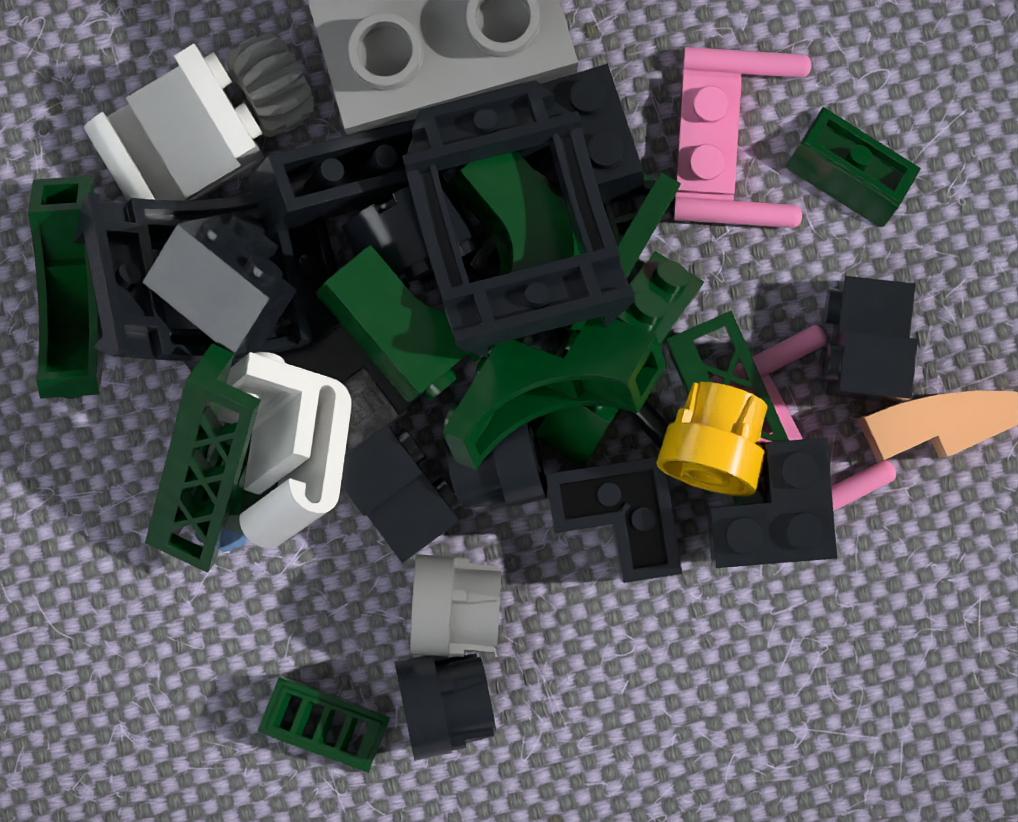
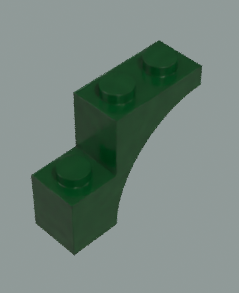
(65, 291)
(661, 298)
(522, 383)

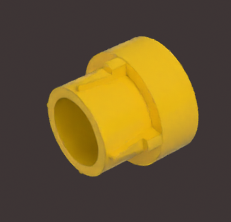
(716, 440)

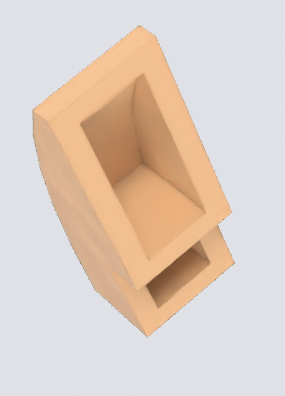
(947, 419)

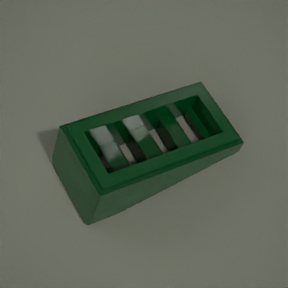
(294, 735)

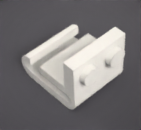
(178, 134)
(294, 441)

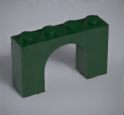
(408, 337)

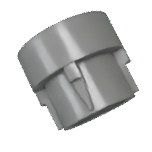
(454, 607)

